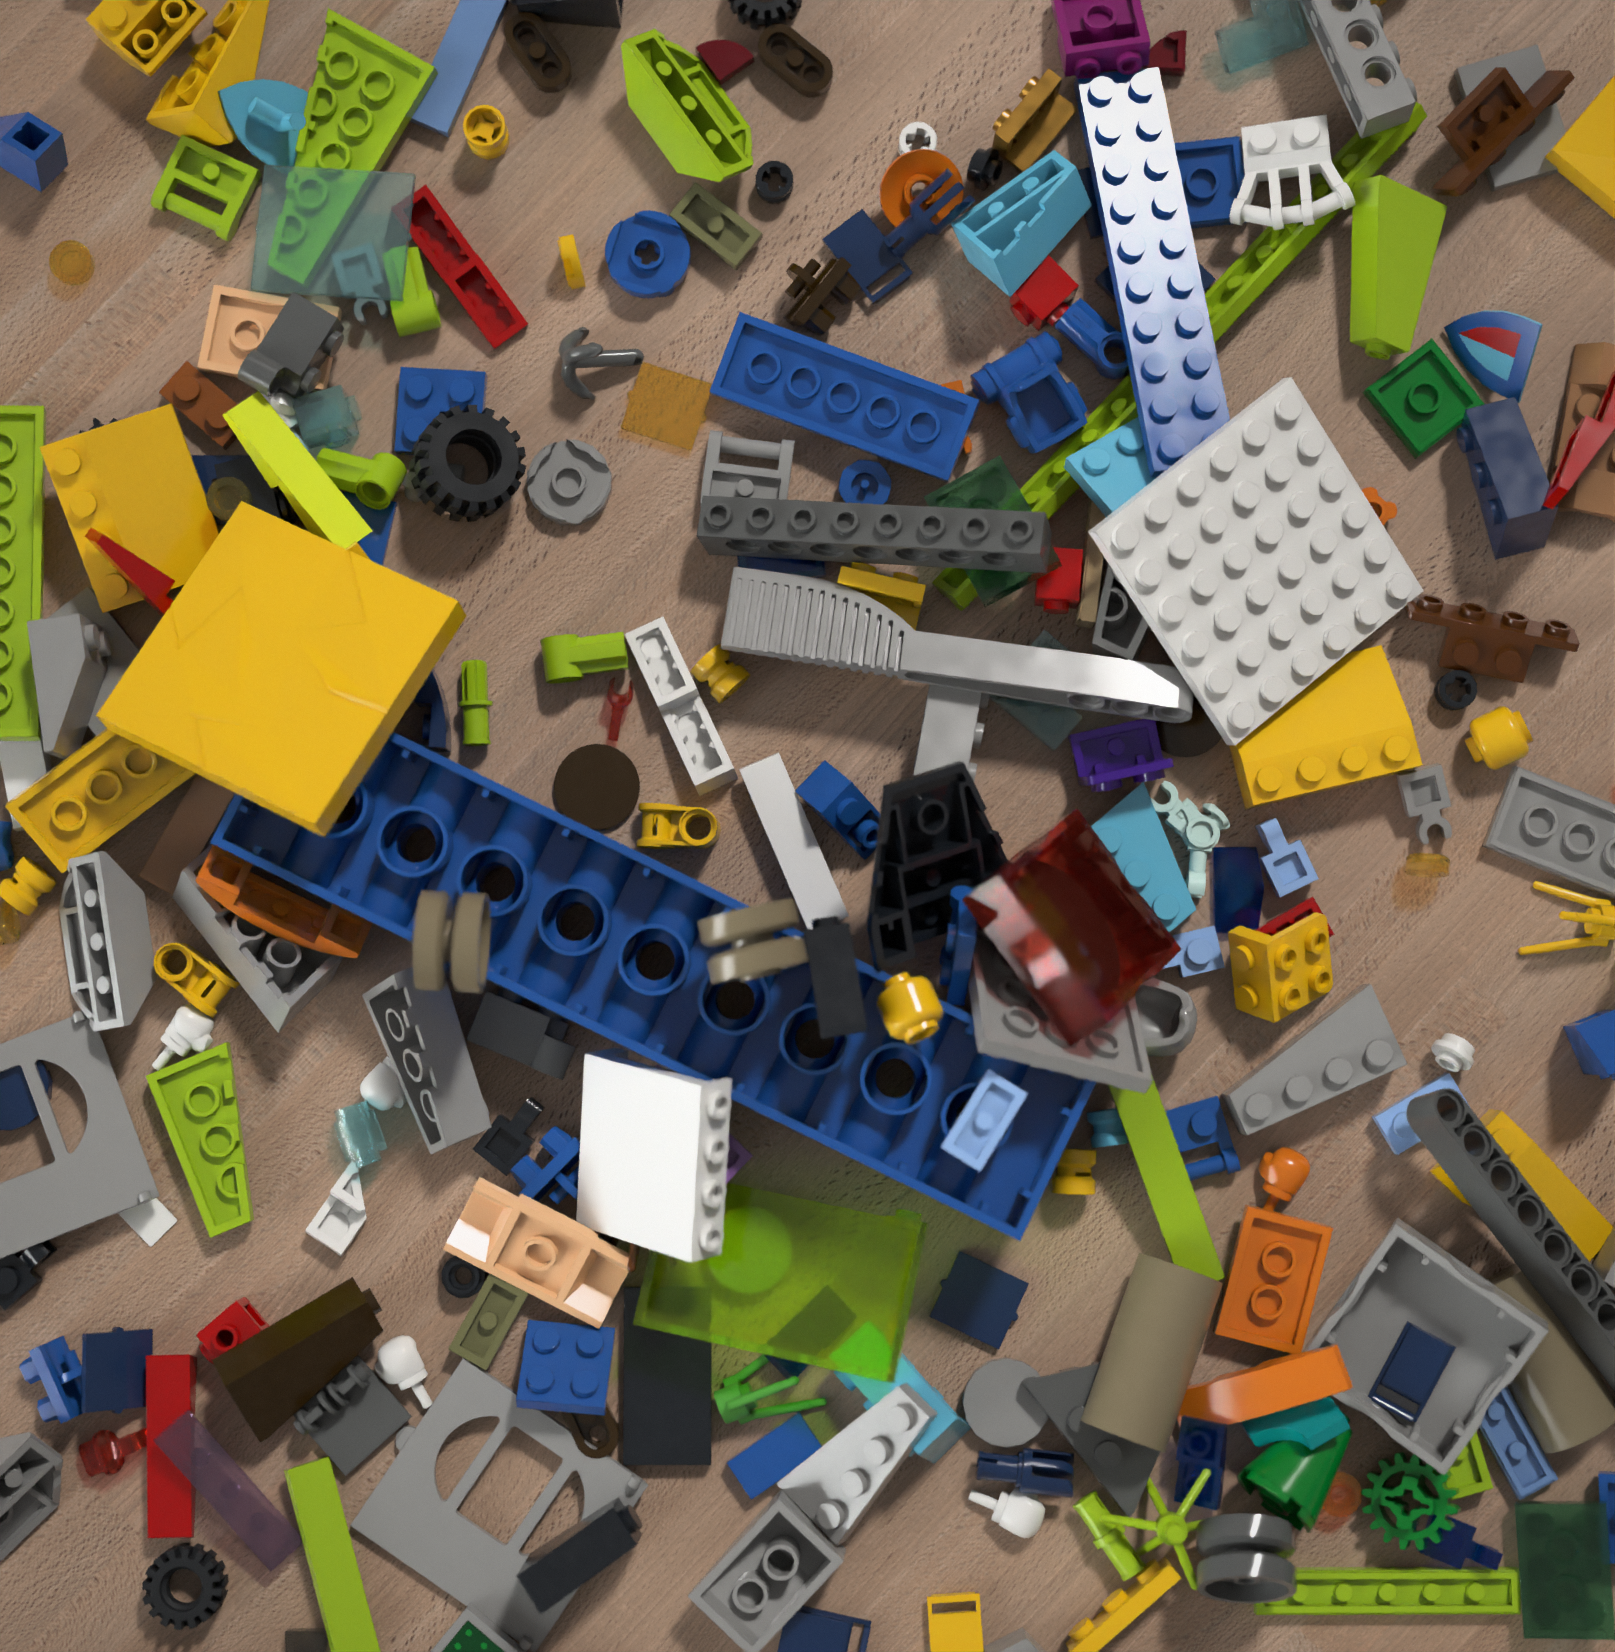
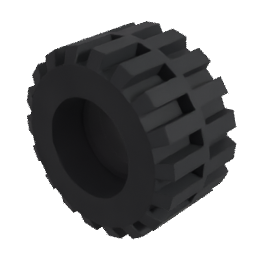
(486, 436)

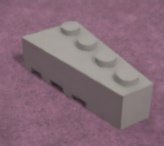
(950, 728)
(270, 969)
(429, 1059)
(1326, 1059)

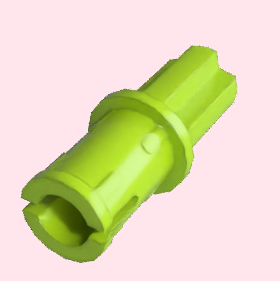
(475, 703)

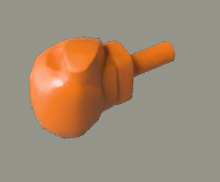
(1283, 1174)

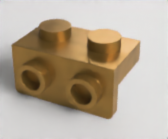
(1034, 123)

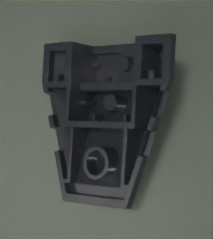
(926, 844)

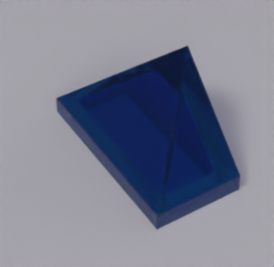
(1236, 888)

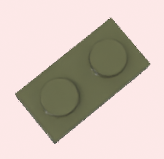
(716, 226)
(488, 1321)

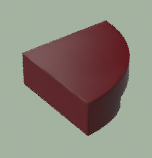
(1169, 54)
(724, 58)

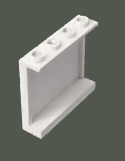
(653, 1156)

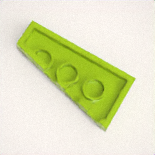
(206, 1131)

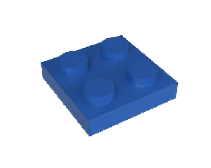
(565, 1367)

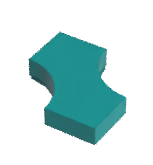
(1306, 1423)

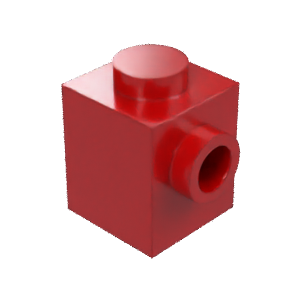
(1043, 295)
(1061, 587)
(230, 1328)

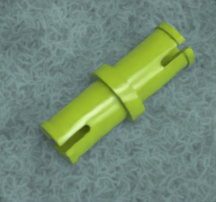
(1109, 1536)

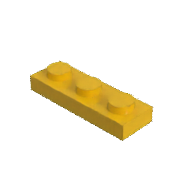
(1123, 1607)

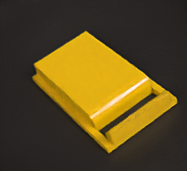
(955, 1630)

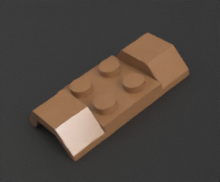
(1586, 384)

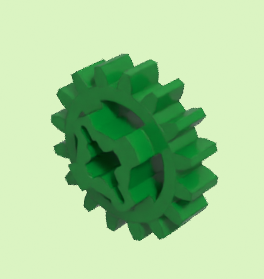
(1408, 1520)

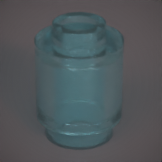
(359, 1134)

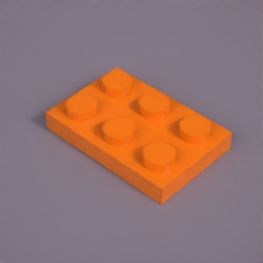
(1273, 1279)

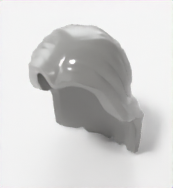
(1166, 1017)

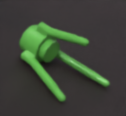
(738, 1400)

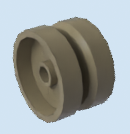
(451, 941)
(753, 943)

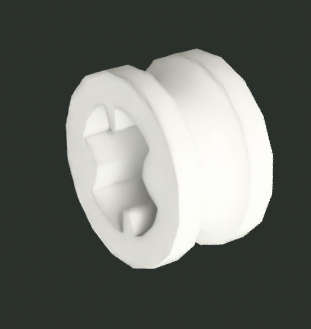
(910, 132)

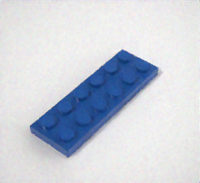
(844, 397)

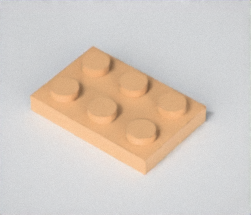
(238, 325)

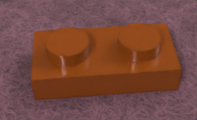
(201, 403)

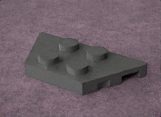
(1114, 1461)

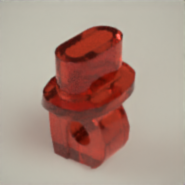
(107, 1451)

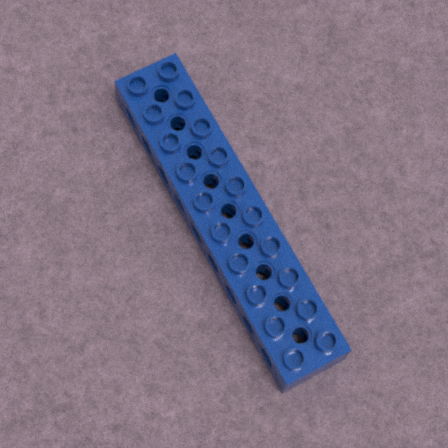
(672, 1018)

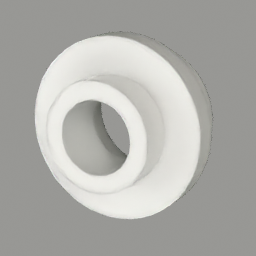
(1453, 1052)

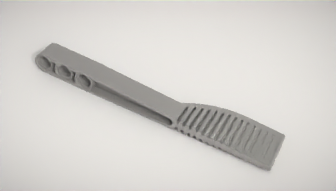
(847, 629)

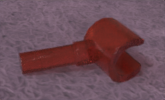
(618, 704)

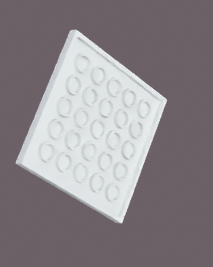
(1257, 561)

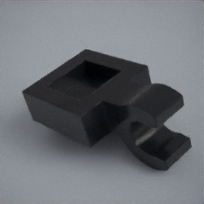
(507, 1139)
(19, 1272)

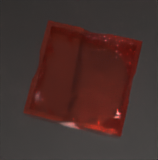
(1072, 927)

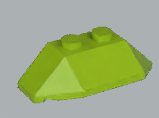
(685, 109)

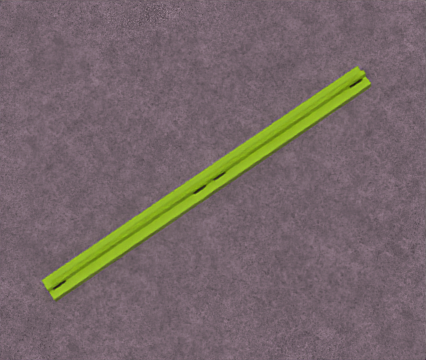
(1225, 304)

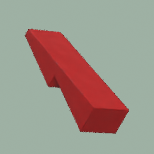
(463, 270)
(1583, 446)
(144, 578)
(169, 1493)

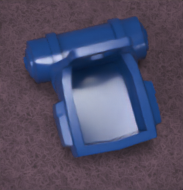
(1033, 393)

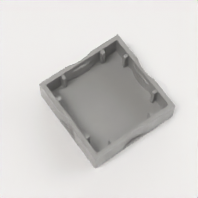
(1432, 1289)

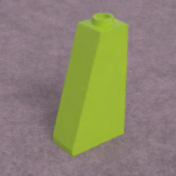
(1390, 263)

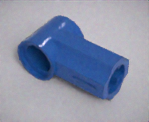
(1092, 337)

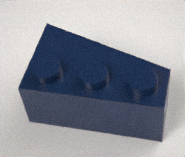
(1507, 477)

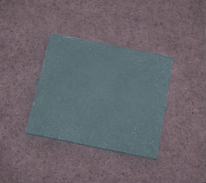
(333, 232)

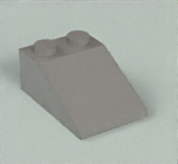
(68, 675)
(767, 1574)

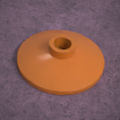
(915, 167)

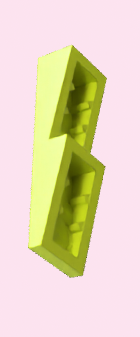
(291, 467)

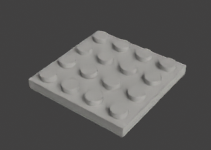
(1017, 1028)

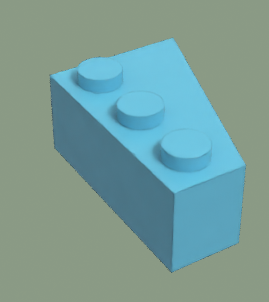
(1023, 221)
(1145, 856)
(945, 1428)

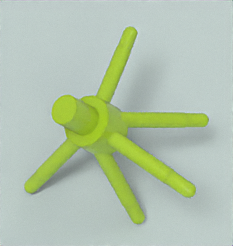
(1169, 1526)

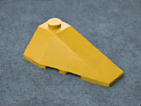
(222, 59)
(1563, 1199)

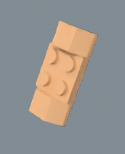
(539, 1252)

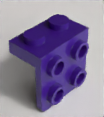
(1118, 752)

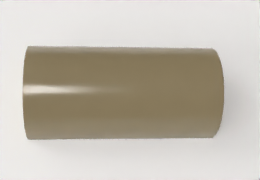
(1152, 1352)
(1558, 1384)

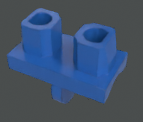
(538, 1181)
(61, 1377)

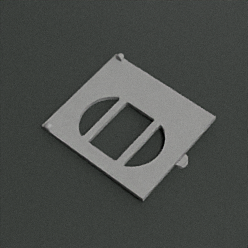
(105, 1169)
(445, 1546)

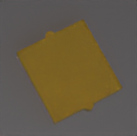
(666, 406)

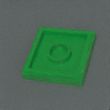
(1422, 398)

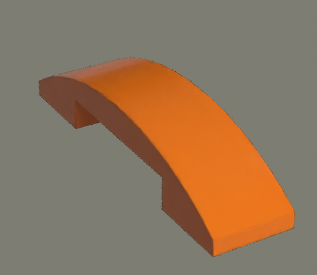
(280, 910)

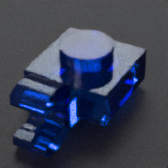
(1460, 1545)

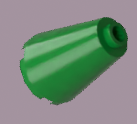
(1294, 1478)

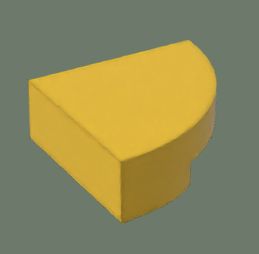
(571, 261)

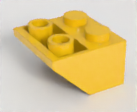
(145, 30)

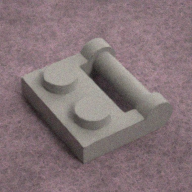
(746, 481)

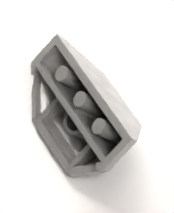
(106, 941)
(27, 1487)

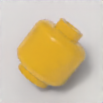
(1498, 738)
(909, 1008)

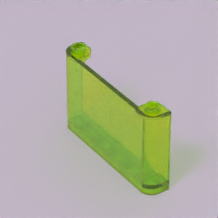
(795, 1284)

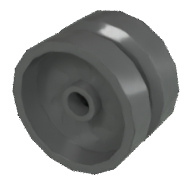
(1246, 1558)

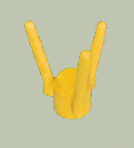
(1597, 921)

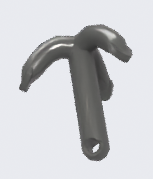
(590, 356)

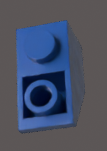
(31, 149)
(842, 808)
(1594, 1043)

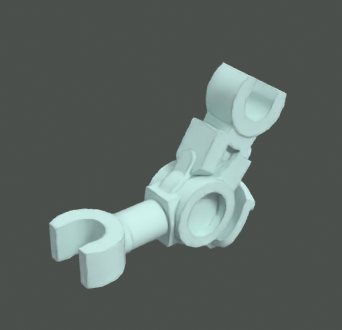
(1197, 831)

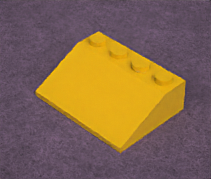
(138, 490)
(1330, 735)

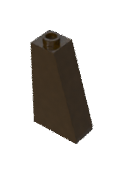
(298, 1356)

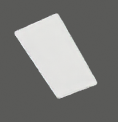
(149, 1220)

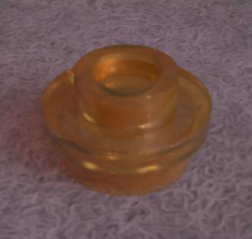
(1350, 1502)

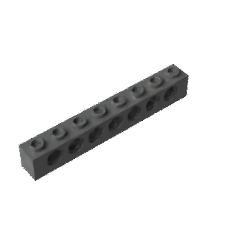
(875, 533)

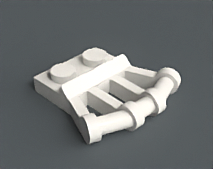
(1282, 152)

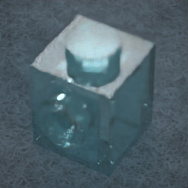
(327, 417)

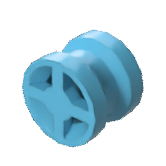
(1106, 1128)

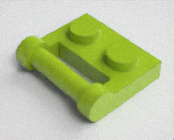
(211, 175)

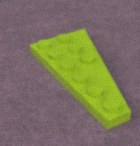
(359, 98)

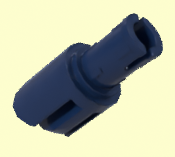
(924, 218)
(1031, 1471)

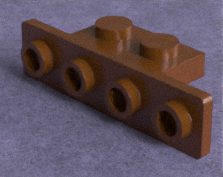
(1491, 121)
(1489, 641)

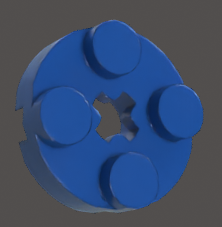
(635, 234)

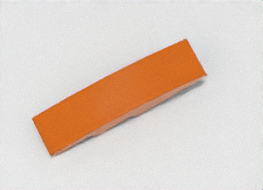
(1268, 1387)

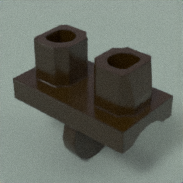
(831, 279)

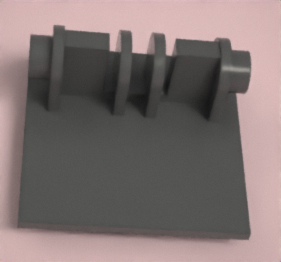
(351, 1415)

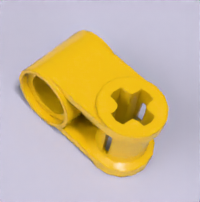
(674, 827)
(196, 978)

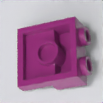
(1101, 36)

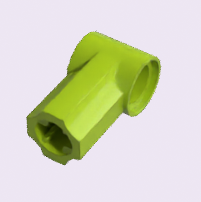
(419, 308)
(372, 480)
(571, 657)

